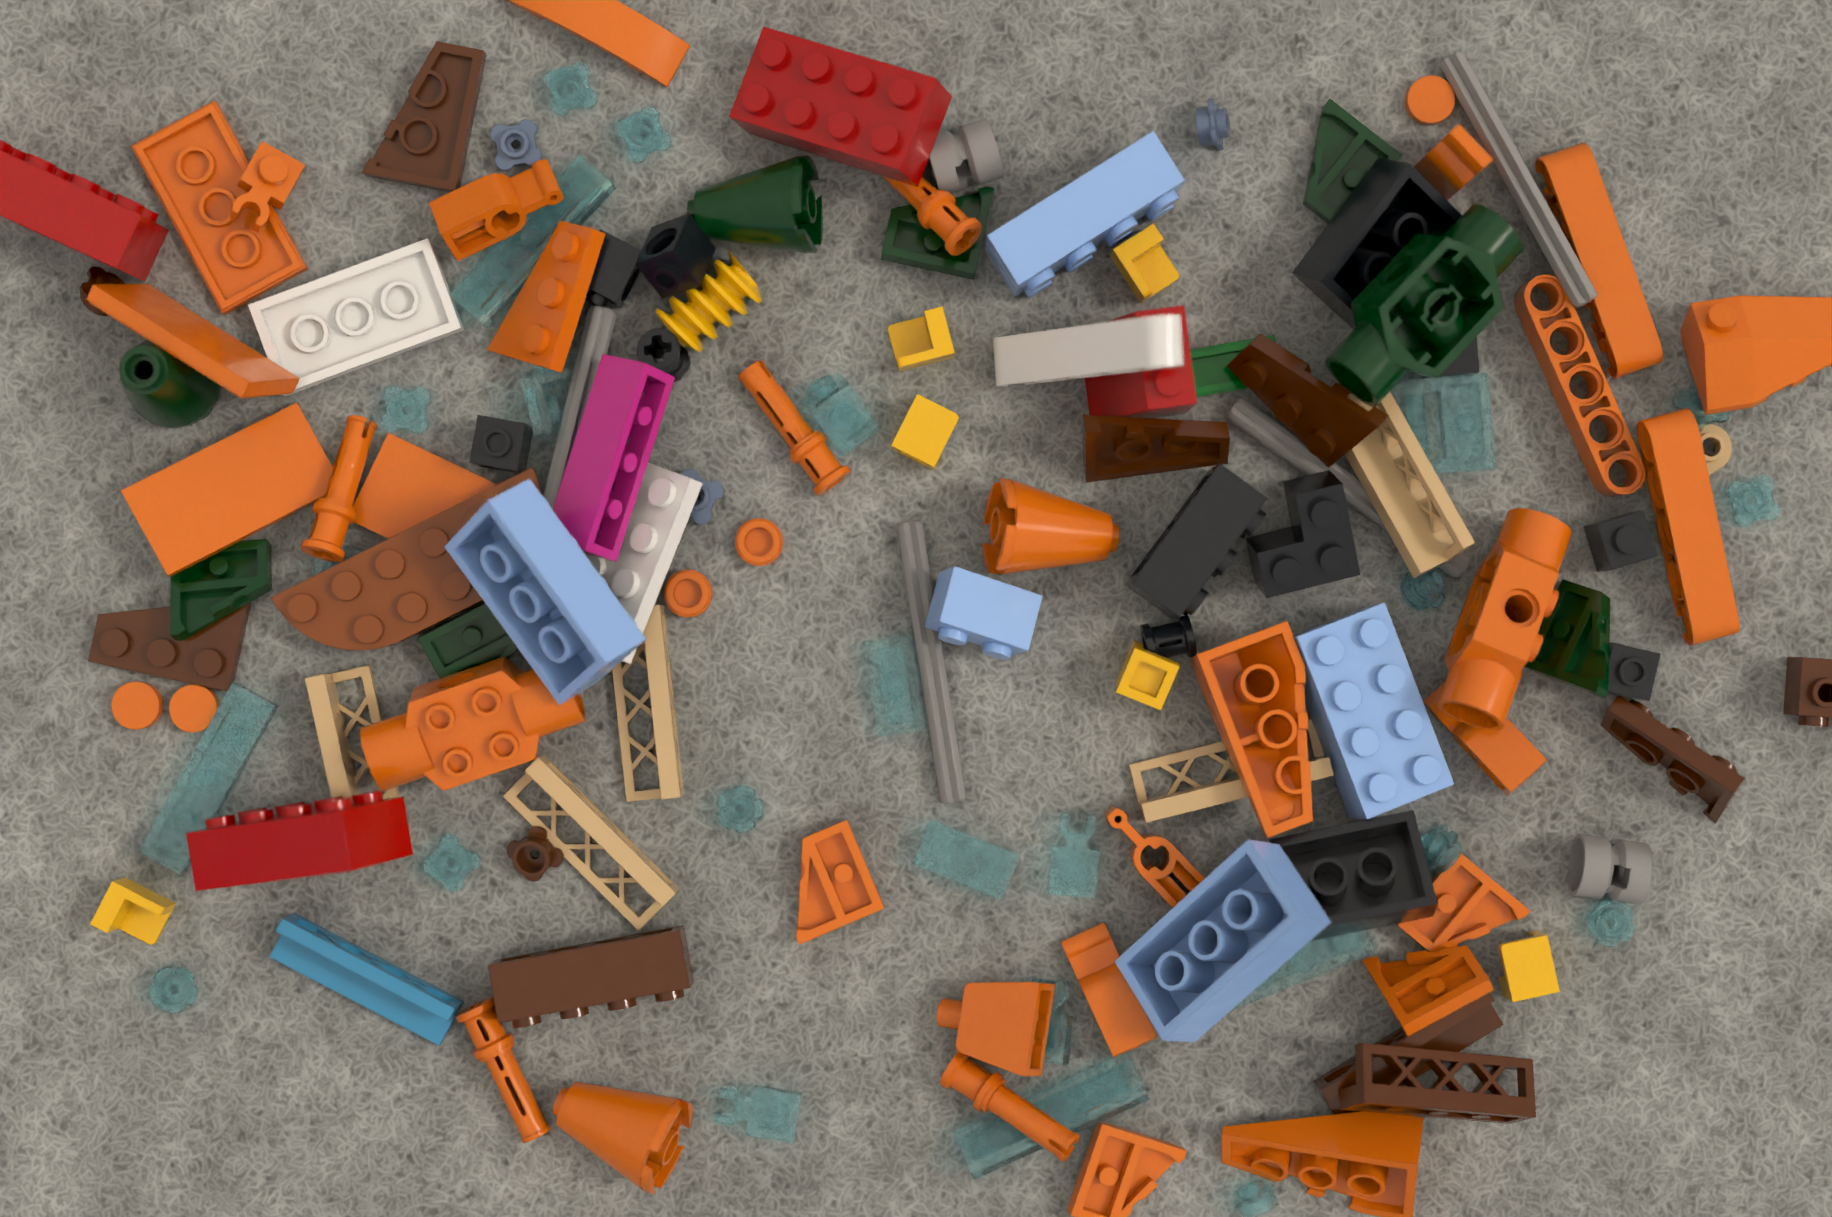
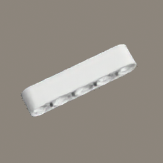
(1089, 350)

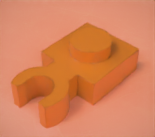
(268, 180)

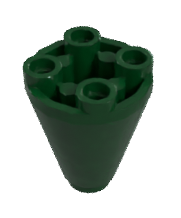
(165, 387)

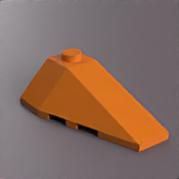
(1754, 346)
(1262, 717)
(1352, 1153)

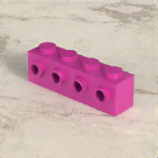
(606, 458)

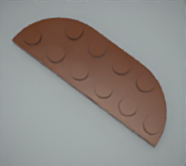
(391, 586)

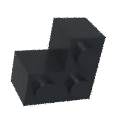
(1317, 545)

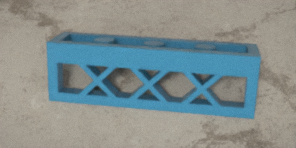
(365, 978)

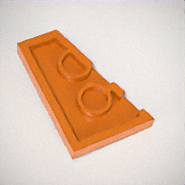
(551, 300)

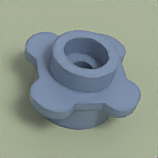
(1212, 124)
(506, 135)
(708, 493)

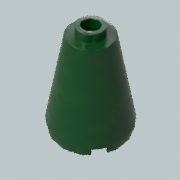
(764, 207)

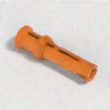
(938, 212)
(805, 445)
(335, 510)
(494, 1049)
(991, 1093)

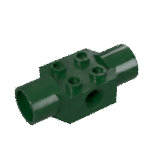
(1426, 305)

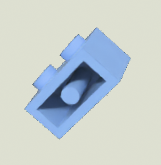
(983, 613)

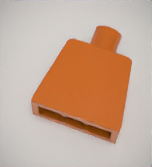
(1002, 1023)

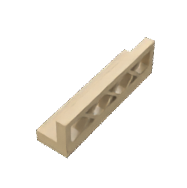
(1395, 489)
(661, 711)
(332, 731)
(1209, 794)
(602, 831)

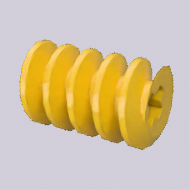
(710, 304)

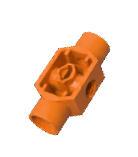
(1503, 618)
(467, 727)

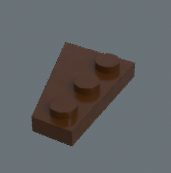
(434, 127)
(1310, 408)
(1144, 446)
(144, 645)
(1686, 765)

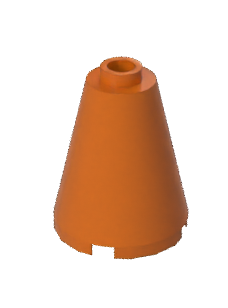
(1042, 530)
(626, 1129)

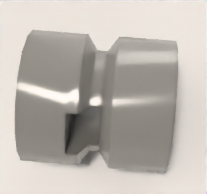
(965, 157)
(1593, 867)

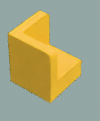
(1144, 263)
(921, 340)
(925, 431)
(1146, 676)
(133, 910)
(1527, 968)

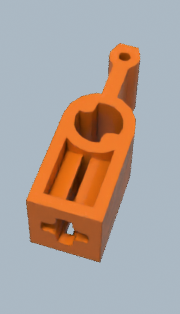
(1453, 162)
(493, 207)
(1502, 754)
(1157, 876)
(1107, 991)

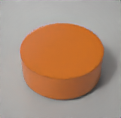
(1429, 100)
(759, 542)
(688, 593)
(137, 705)
(193, 707)

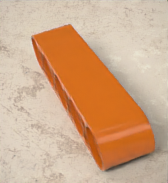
(1589, 223)
(1598, 402)
(1688, 526)

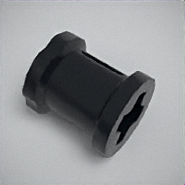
(652, 347)
(1170, 638)

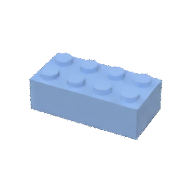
(1084, 215)
(544, 591)
(1370, 713)
(1222, 941)

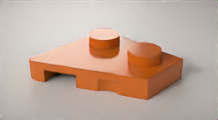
(833, 882)
(1466, 908)
(1429, 984)
(1119, 1171)

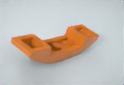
(616, 31)

